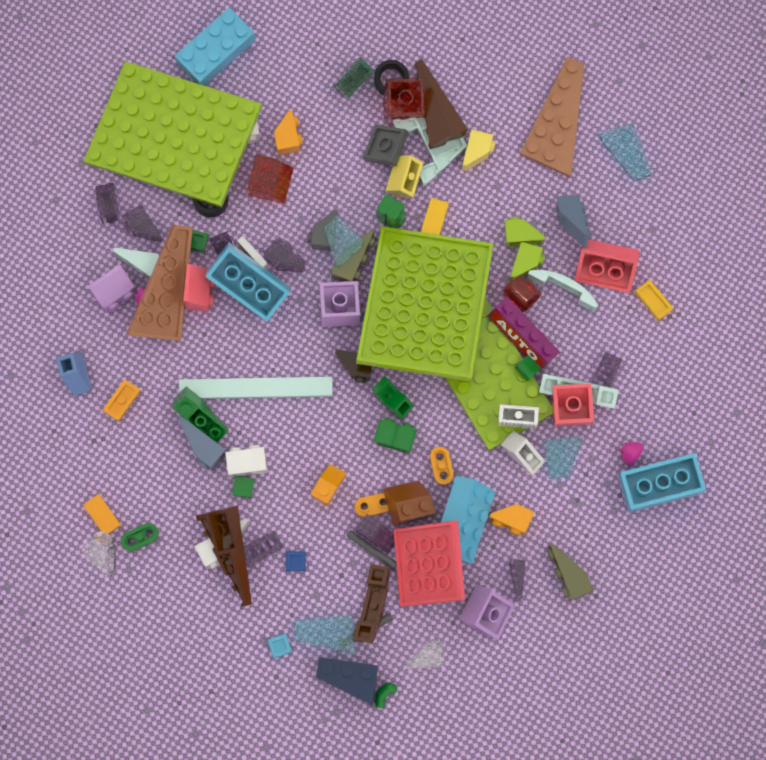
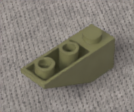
(350, 268)
(573, 577)

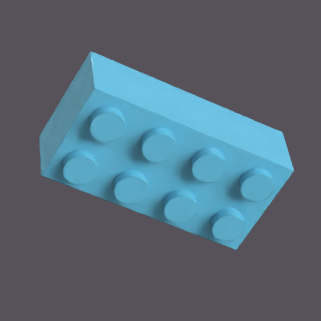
(215, 47)
(247, 281)
(661, 483)
(470, 506)

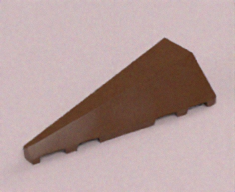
(440, 116)
(226, 536)

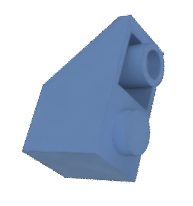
(74, 373)

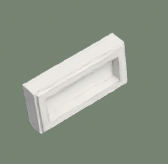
(251, 252)

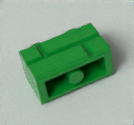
(391, 212)

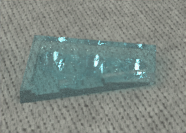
(627, 150)
(327, 632)

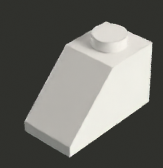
(523, 452)

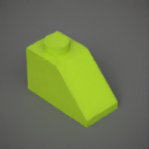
(520, 231)
(527, 259)

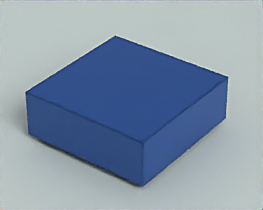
(295, 561)

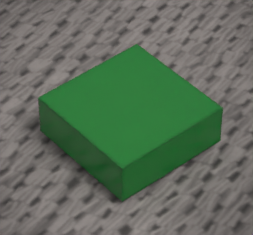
(199, 241)
(527, 368)
(243, 487)

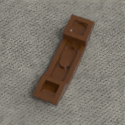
(373, 605)

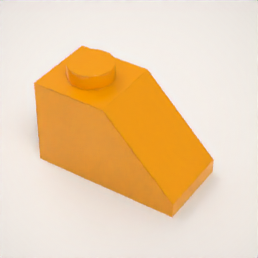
(328, 485)

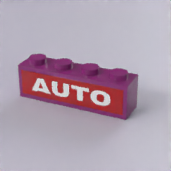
(523, 333)

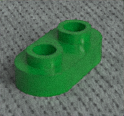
(140, 537)

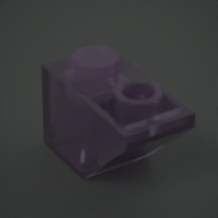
(283, 258)

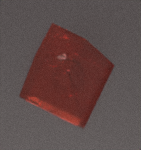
(403, 98)

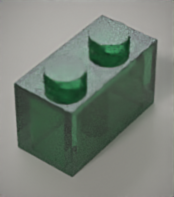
(353, 77)

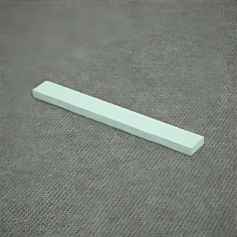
(259, 387)

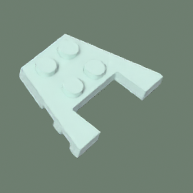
(441, 156)

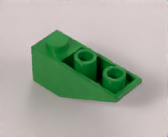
(199, 414)

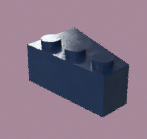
(349, 677)

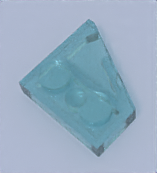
(342, 240)
(561, 456)

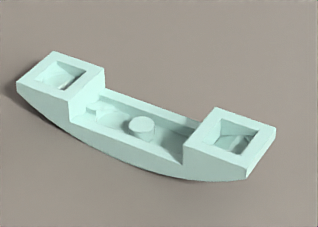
(542, 276)
(601, 395)

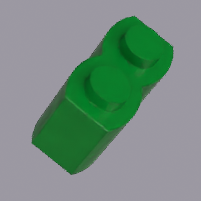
(394, 435)

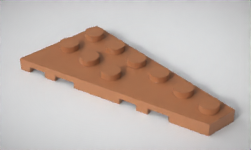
(554, 131)
(162, 303)

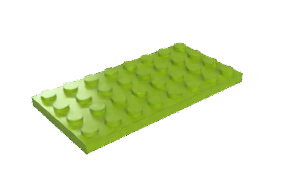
(496, 383)

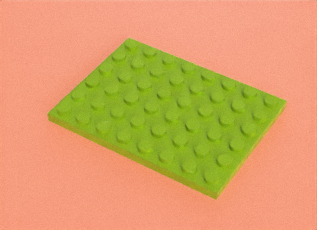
(173, 134)
(425, 303)

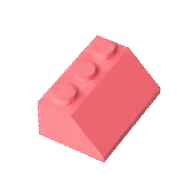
(607, 266)

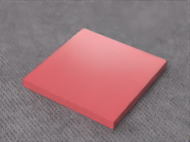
(429, 564)

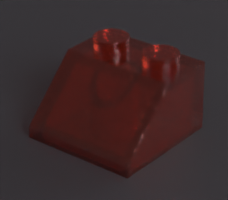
(269, 179)

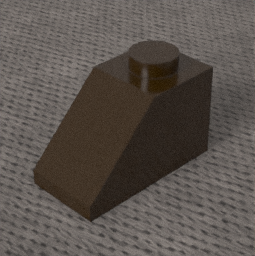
(358, 372)

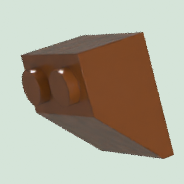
(409, 503)

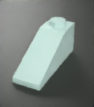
(141, 261)

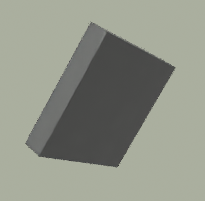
(385, 145)

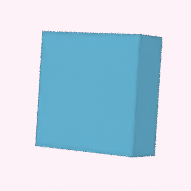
(279, 646)

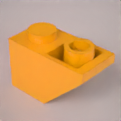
(286, 135)
(514, 518)

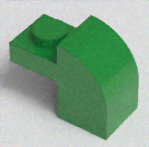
(392, 398)

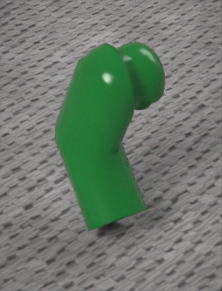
(384, 691)

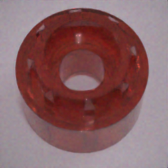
(522, 293)

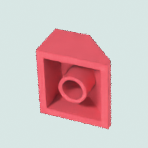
(197, 289)
(572, 405)

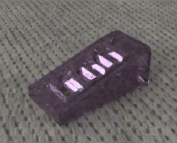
(618, 360)
(258, 558)
(517, 570)

